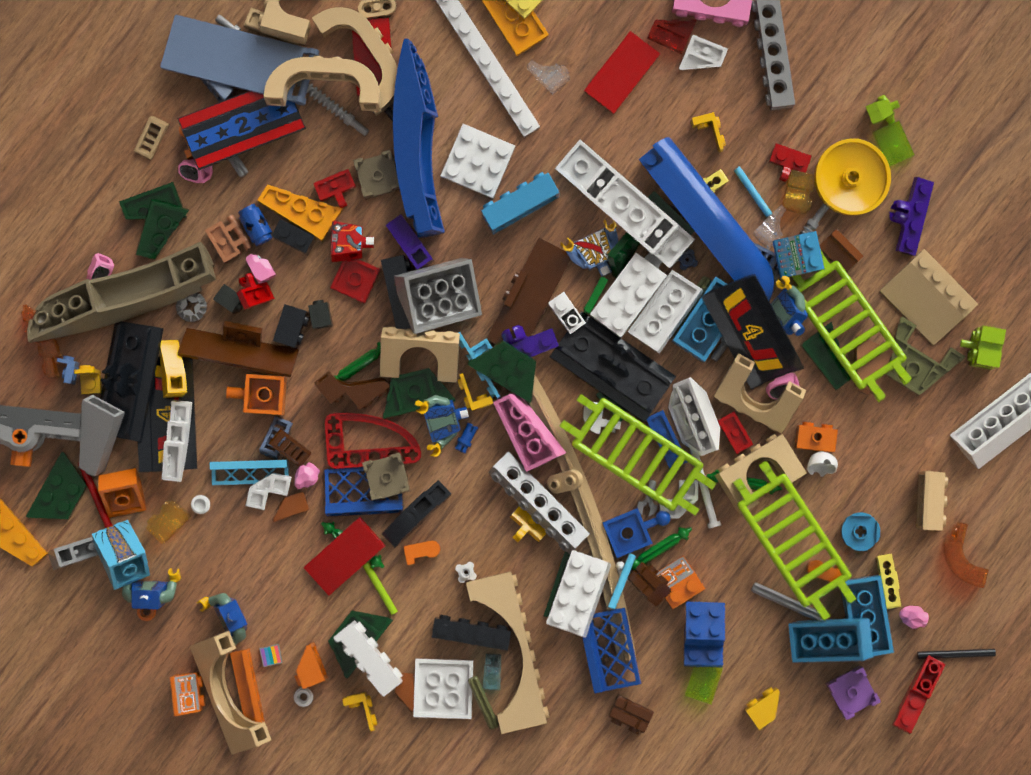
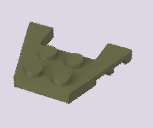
(919, 366)

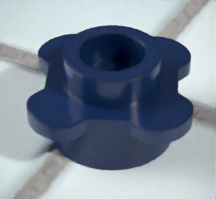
(691, 263)

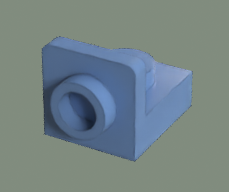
(68, 372)

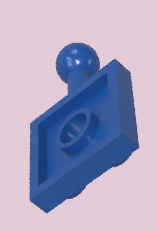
(640, 534)

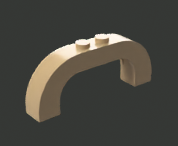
(340, 17)
(323, 69)

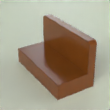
(839, 249)

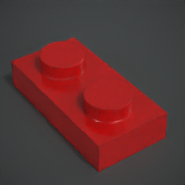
(735, 432)

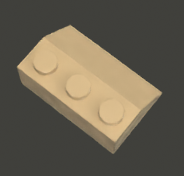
(931, 500)

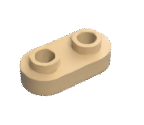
(376, 8)
(563, 481)

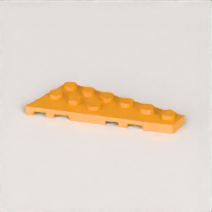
(17, 539)

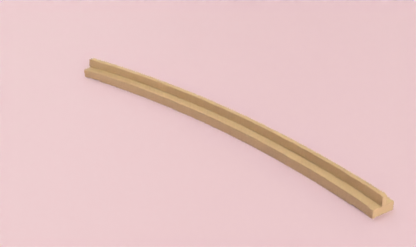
(586, 508)

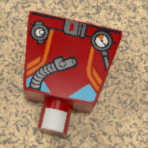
(348, 242)

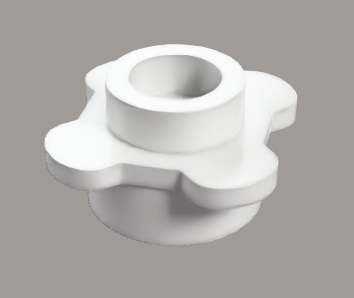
(462, 576)

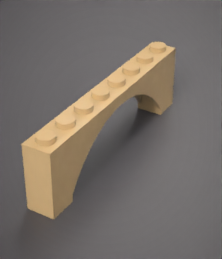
(526, 706)

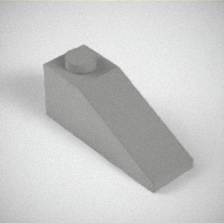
(72, 553)

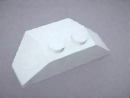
(694, 417)

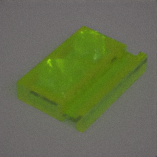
(893, 143)
(703, 683)

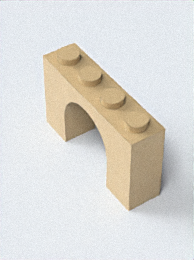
(282, 25)
(442, 344)
(774, 414)
(775, 451)

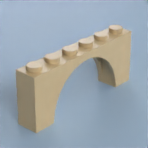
(238, 729)

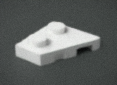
(702, 54)

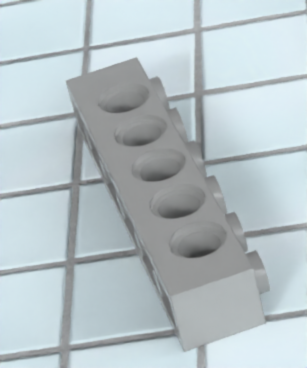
(786, 98)
(538, 493)

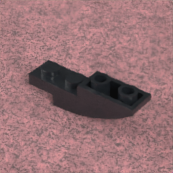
(416, 513)

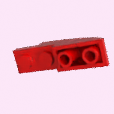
(918, 693)

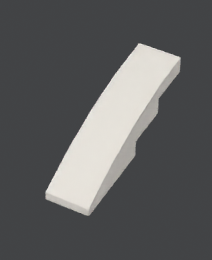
(177, 441)

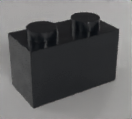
(294, 237)
(291, 326)

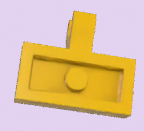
(527, 525)

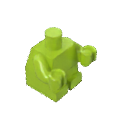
(882, 110)

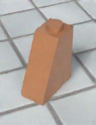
(871, 366)

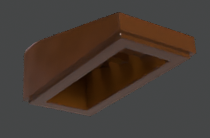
(298, 456)

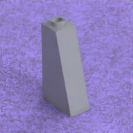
(98, 434)

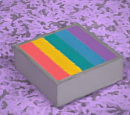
(271, 655)

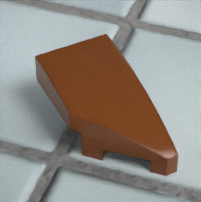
(290, 506)
(405, 690)

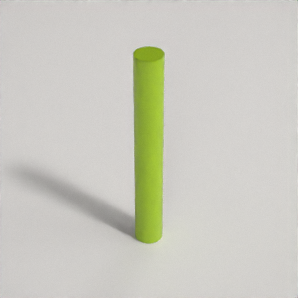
(380, 589)

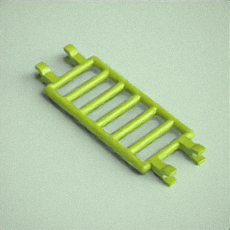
(868, 311)
(650, 434)
(774, 553)

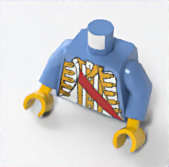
(593, 249)

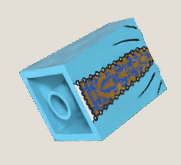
(121, 554)

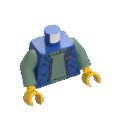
(790, 307)
(441, 420)
(151, 593)
(228, 614)

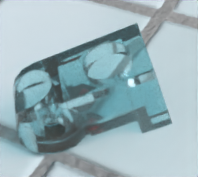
(492, 672)

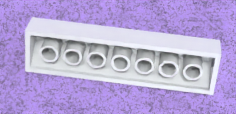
(996, 425)

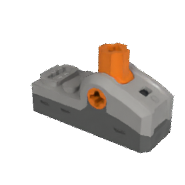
(35, 425)

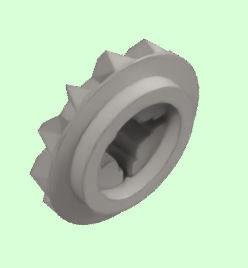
(199, 309)

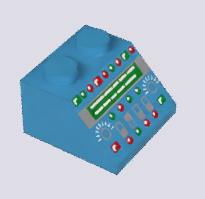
(798, 254)

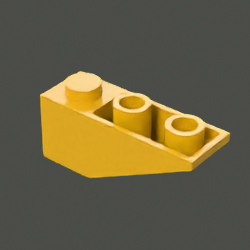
(172, 370)

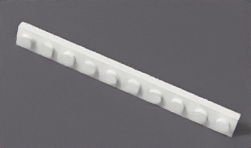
(489, 66)

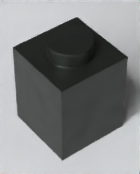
(229, 299)
(320, 314)

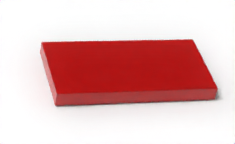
(362, 53)
(622, 72)
(344, 556)

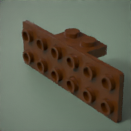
(531, 290)
(238, 347)

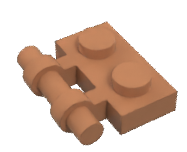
(223, 241)

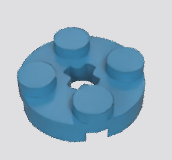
(868, 539)

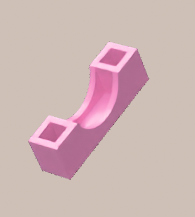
(734, 11)

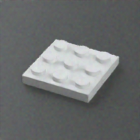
(478, 161)
(443, 688)

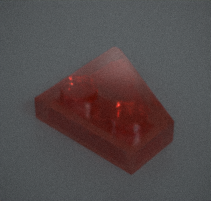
(672, 33)

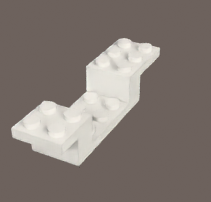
(625, 204)

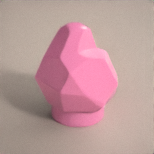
(306, 476)
(914, 616)

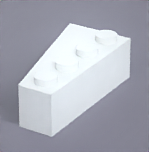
(369, 658)

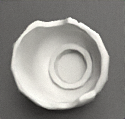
(822, 463)

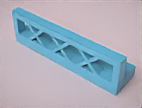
(246, 465)

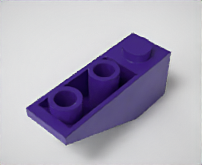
(409, 242)

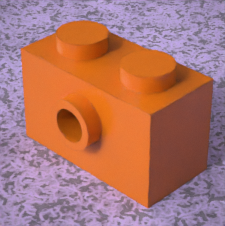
(816, 438)

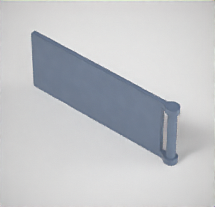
(229, 56)

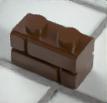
(650, 585)
(630, 714)

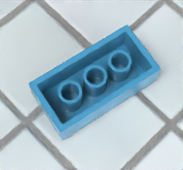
(520, 202)
(699, 331)
(870, 604)
(830, 640)

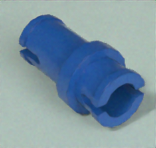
(466, 438)

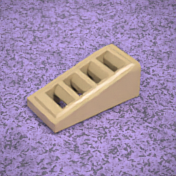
(145, 134)

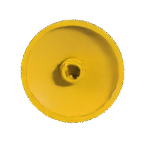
(852, 177)

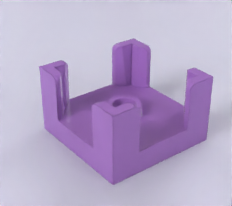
(852, 692)

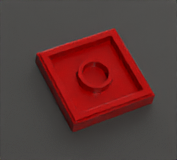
(355, 279)

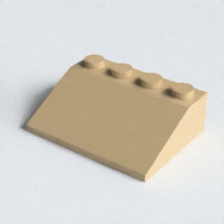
(928, 297)

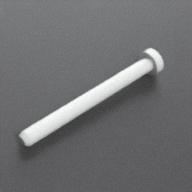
(707, 498)

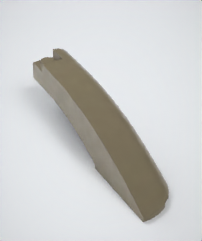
(122, 295)

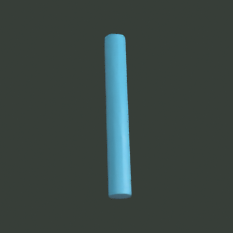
(753, 192)
(622, 580)

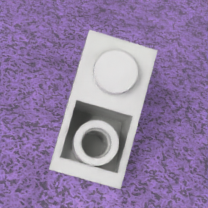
(566, 313)

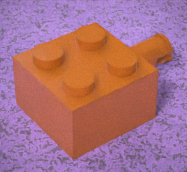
(261, 394)

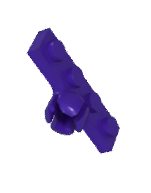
(912, 215)
(531, 345)

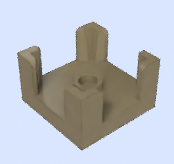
(377, 175)
(386, 477)

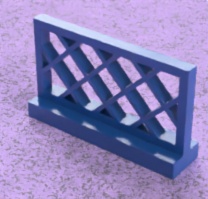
(357, 508)
(594, 657)

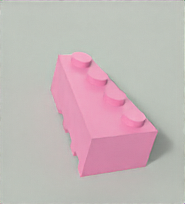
(527, 432)

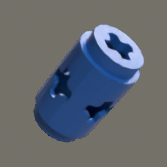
(260, 232)

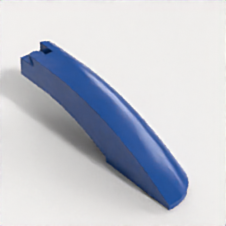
(412, 139)
(706, 214)

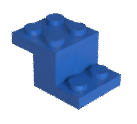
(704, 634)

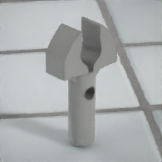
(652, 484)

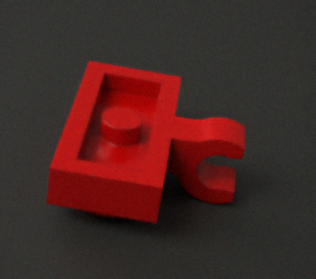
(789, 160)
(335, 186)
(253, 294)

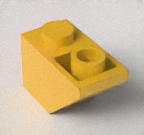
(764, 709)

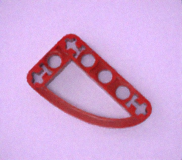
(364, 454)

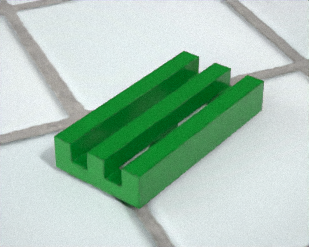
(595, 295)

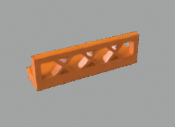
(247, 685)

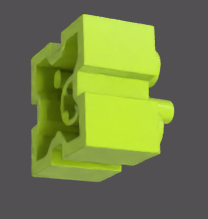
(986, 347)

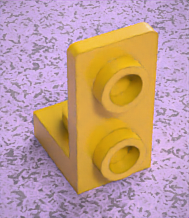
(702, 122)
(89, 379)
(482, 401)
(354, 701)

